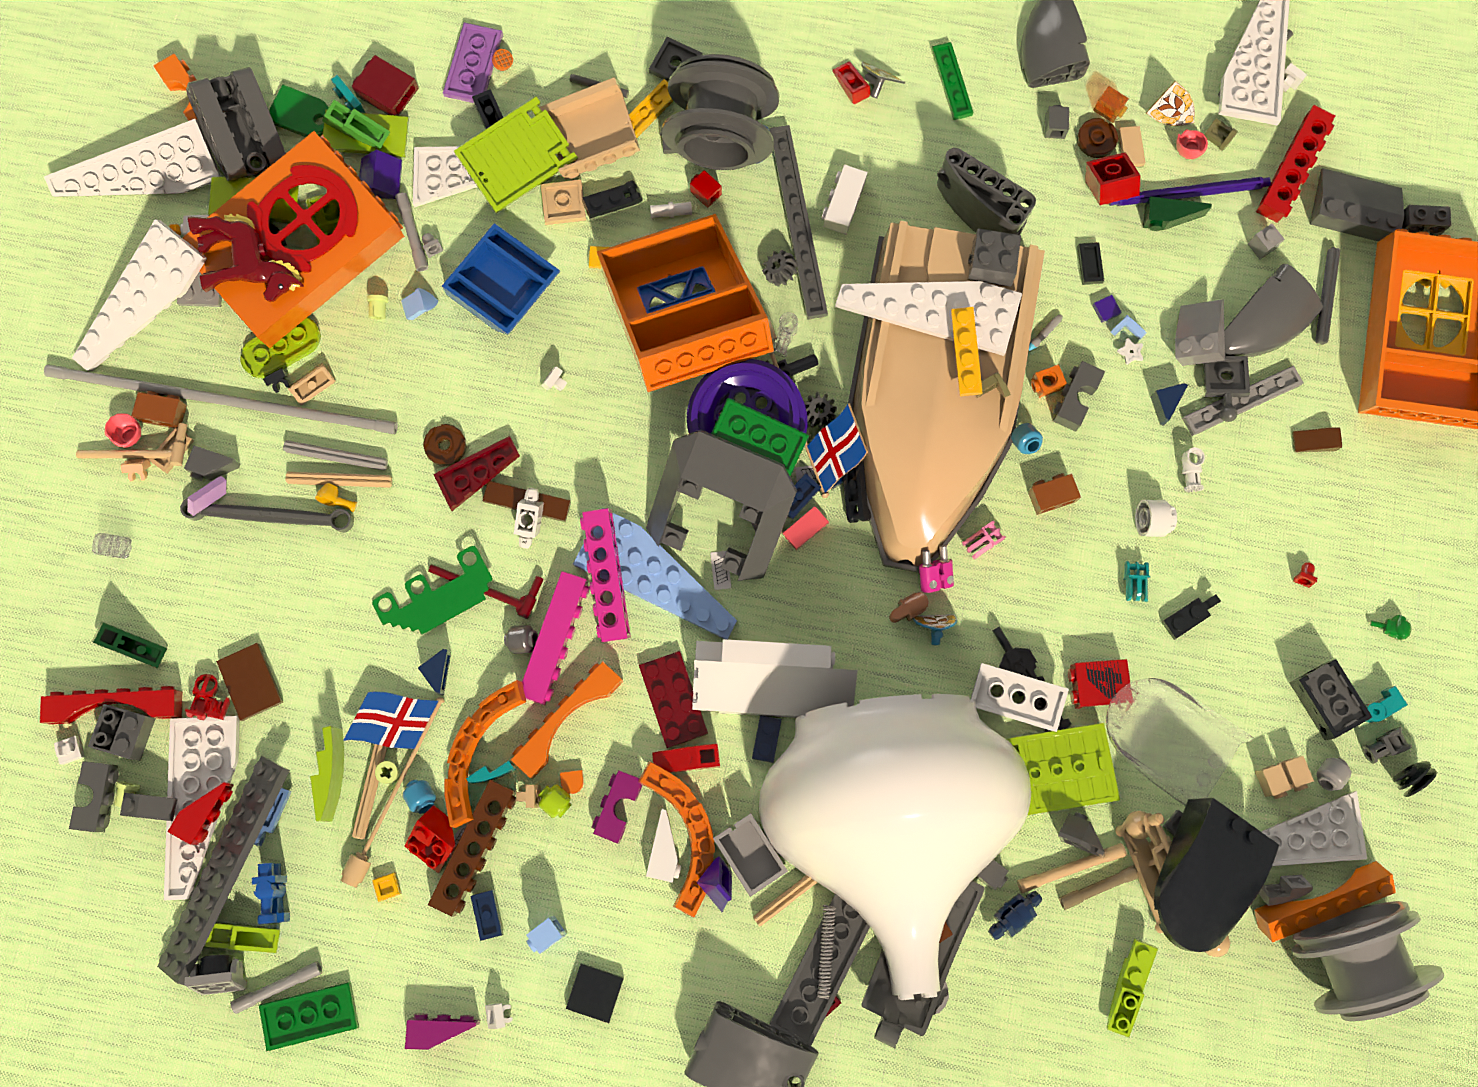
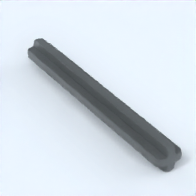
(1327, 295)

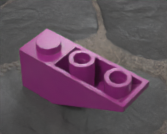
(426, 1032)

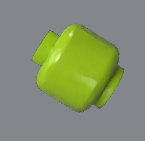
(554, 801)

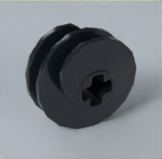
(1417, 775)

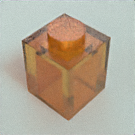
(1111, 104)

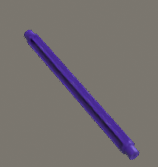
(1198, 190)

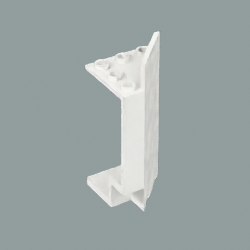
(768, 678)

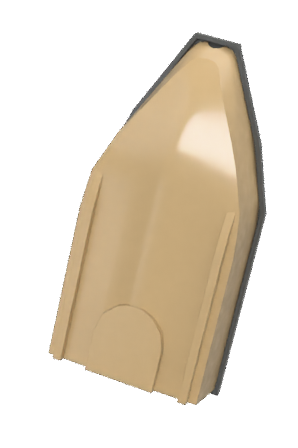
(923, 440)

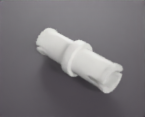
(671, 210)

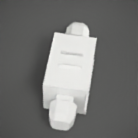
(528, 504)

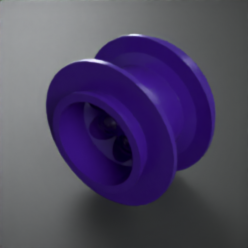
(753, 379)

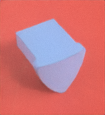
(418, 303)
(1131, 325)

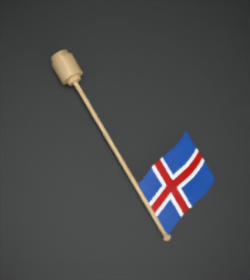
(835, 447)
(392, 723)

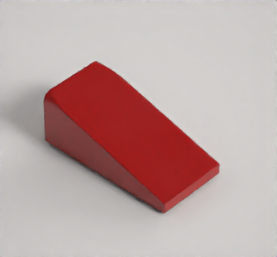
(852, 82)

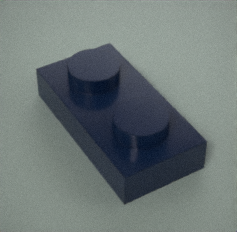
(806, 490)
(766, 739)
(487, 915)

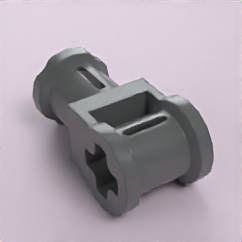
(1390, 744)

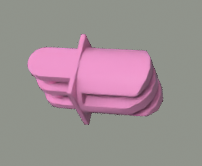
(985, 538)

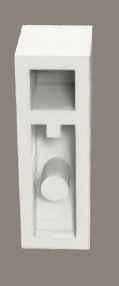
(664, 858)

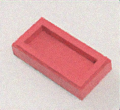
(805, 528)

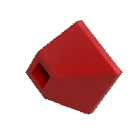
(432, 839)

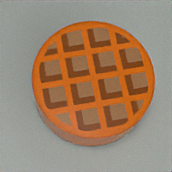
(502, 59)

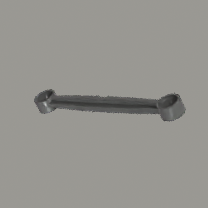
(270, 515)

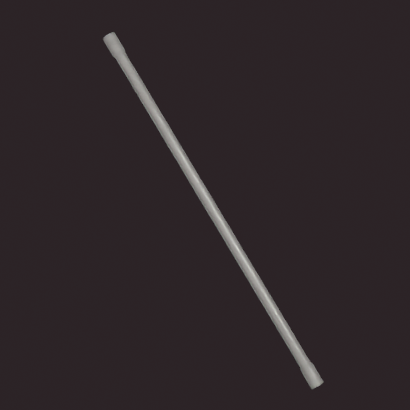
(378, 425)

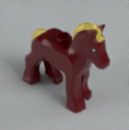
(246, 255)

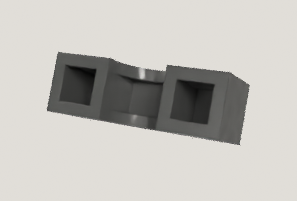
(1070, 411)
(95, 815)

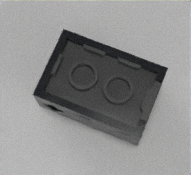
(1330, 700)

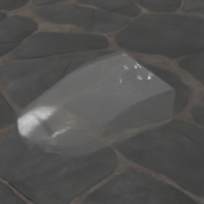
(1172, 737)

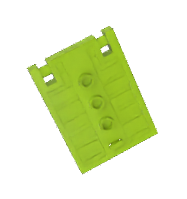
(515, 155)
(1067, 768)

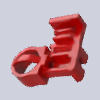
(209, 704)

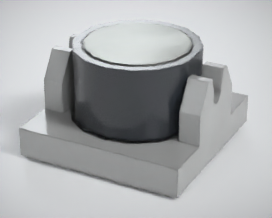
(216, 975)

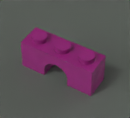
(608, 824)

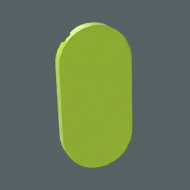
(298, 343)

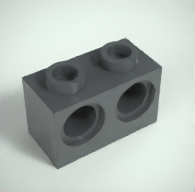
(1427, 219)

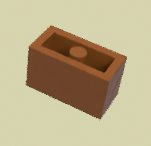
(159, 410)
(1054, 493)

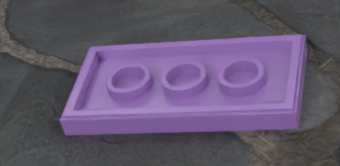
(472, 62)

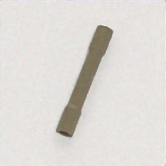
(1078, 896)

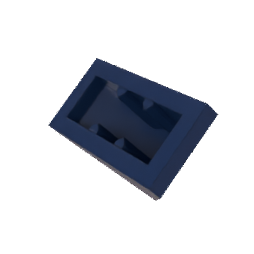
(1166, 401)
(436, 670)

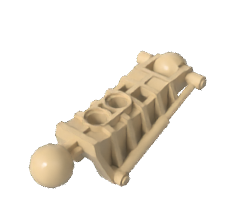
(1150, 857)

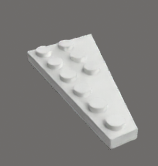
(438, 174)
(1321, 834)

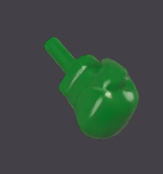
(1396, 627)

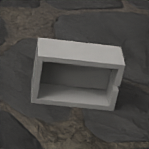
(750, 855)

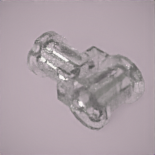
(785, 334)

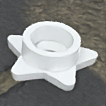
(1125, 351)

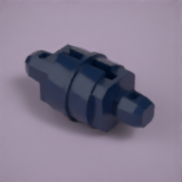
(1015, 915)

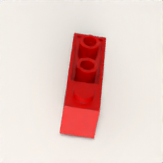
(688, 758)
(194, 820)

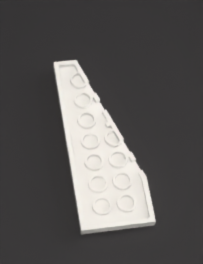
(151, 282)

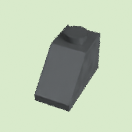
(208, 464)
(148, 807)

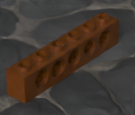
(441, 897)

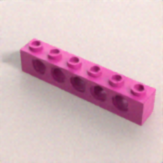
(614, 584)

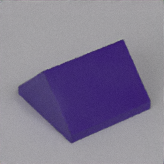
(381, 174)

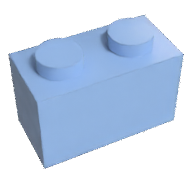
(545, 935)

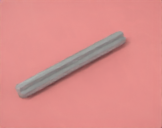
(335, 455)

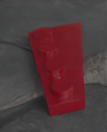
(472, 473)

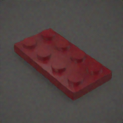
(672, 699)

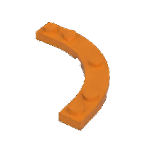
(464, 745)
(698, 829)

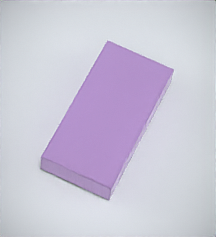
(206, 495)

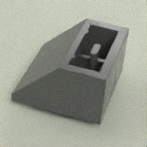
(121, 732)

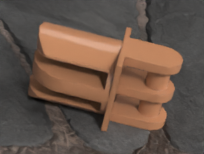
(909, 607)

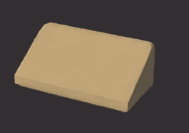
(311, 384)

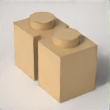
(1284, 776)

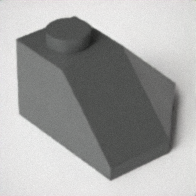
(1081, 834)

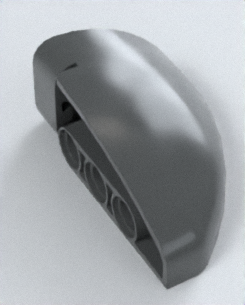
(1052, 44)
(1273, 315)

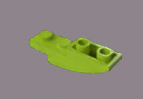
(1130, 987)

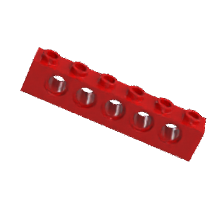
(1317, 121)

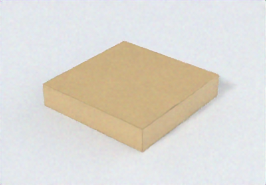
(563, 202)

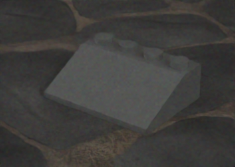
(1357, 206)

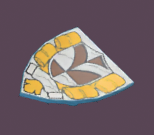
(937, 624)

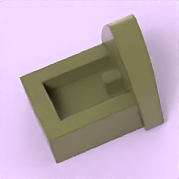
(1220, 134)
(993, 382)

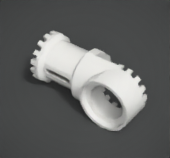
(1193, 470)

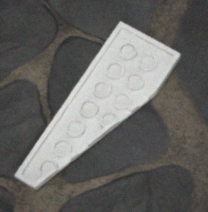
(1255, 73)
(159, 164)
(929, 305)
(199, 760)

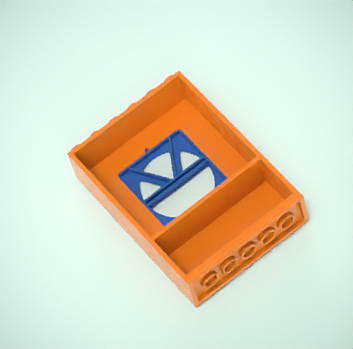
(698, 329)

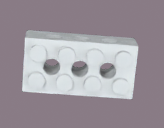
(1024, 711)

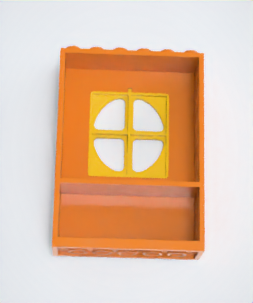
(1413, 378)

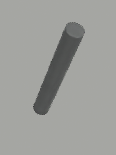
(590, 82)

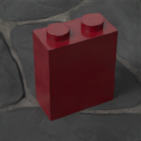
(385, 86)

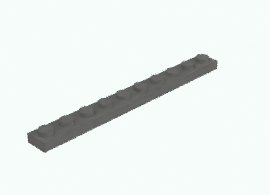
(798, 223)

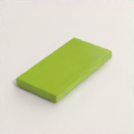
(394, 144)

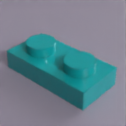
(342, 90)

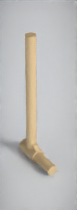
(174, 454)

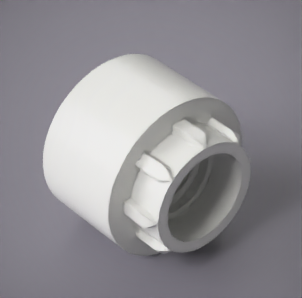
(1155, 518)

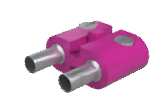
(936, 574)

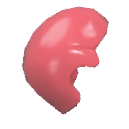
(1191, 144)
(123, 430)

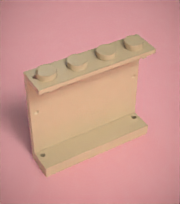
(594, 126)

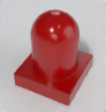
(1306, 575)

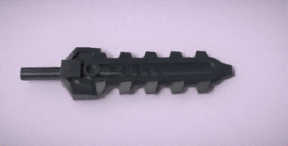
(1023, 662)

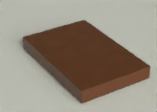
(249, 681)

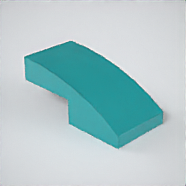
(485, 774)

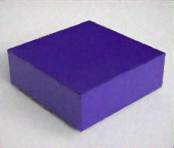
(1106, 308)

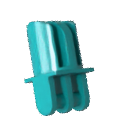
(1136, 584)

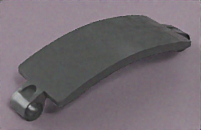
(917, 1012)

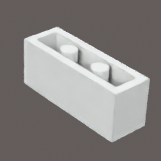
(844, 199)

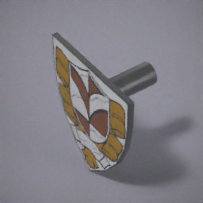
(877, 77)

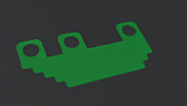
(438, 606)

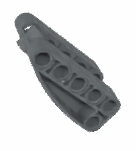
(236, 123)
(979, 203)
(747, 1053)

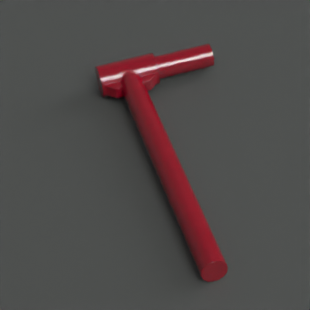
(523, 605)

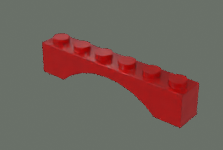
(68, 708)

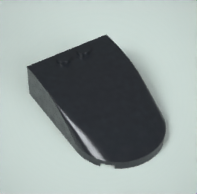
(1210, 875)

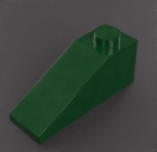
(1167, 213)
(129, 644)

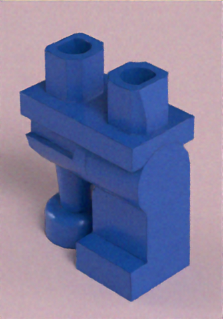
(270, 891)

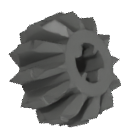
(780, 268)
(818, 402)

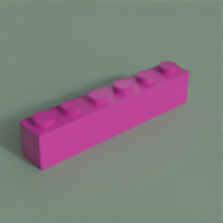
(553, 638)

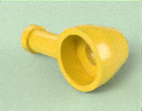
(329, 496)

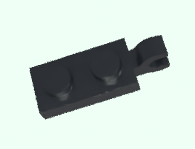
(1189, 616)

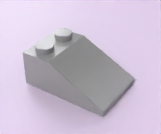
(1200, 333)

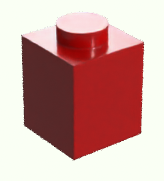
(705, 188)

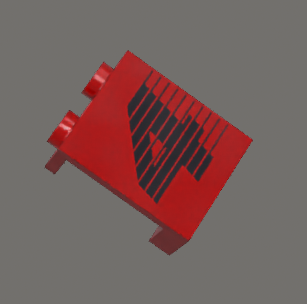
(1097, 681)

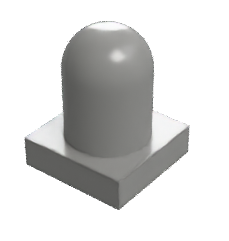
(431, 245)

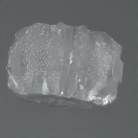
(111, 545)

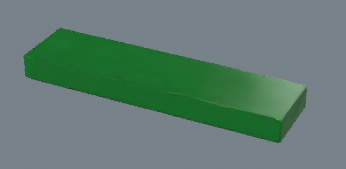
(952, 81)

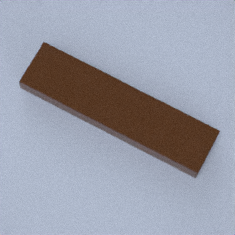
(509, 496)

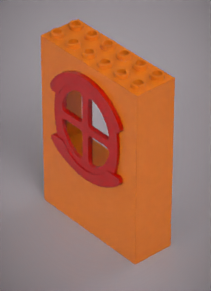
(358, 240)

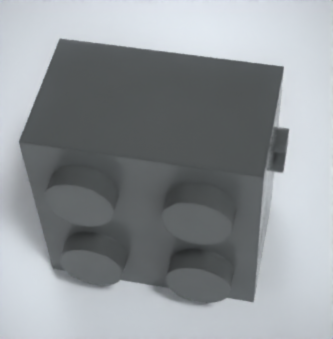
(994, 257)

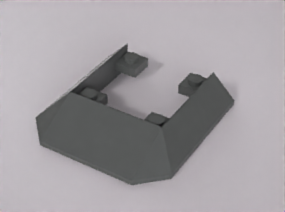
(737, 473)

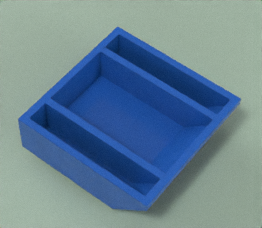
(499, 280)

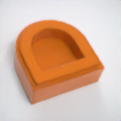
(572, 781)

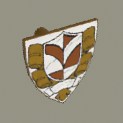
(1173, 107)

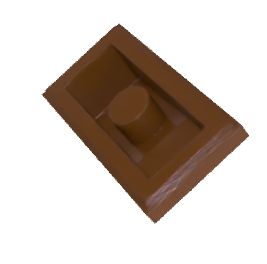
(1317, 440)

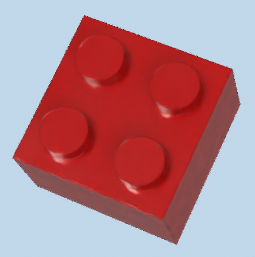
(1112, 178)

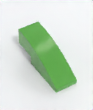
(355, 125)

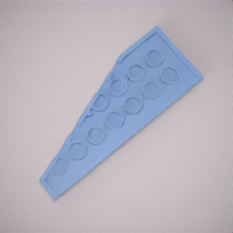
(660, 579)

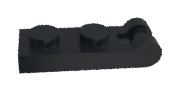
(611, 199)
(856, 495)

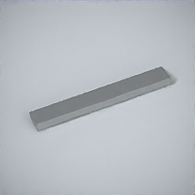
(1259, 393)

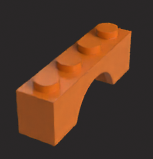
(176, 78)

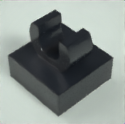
(276, 377)

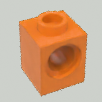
(1056, 378)

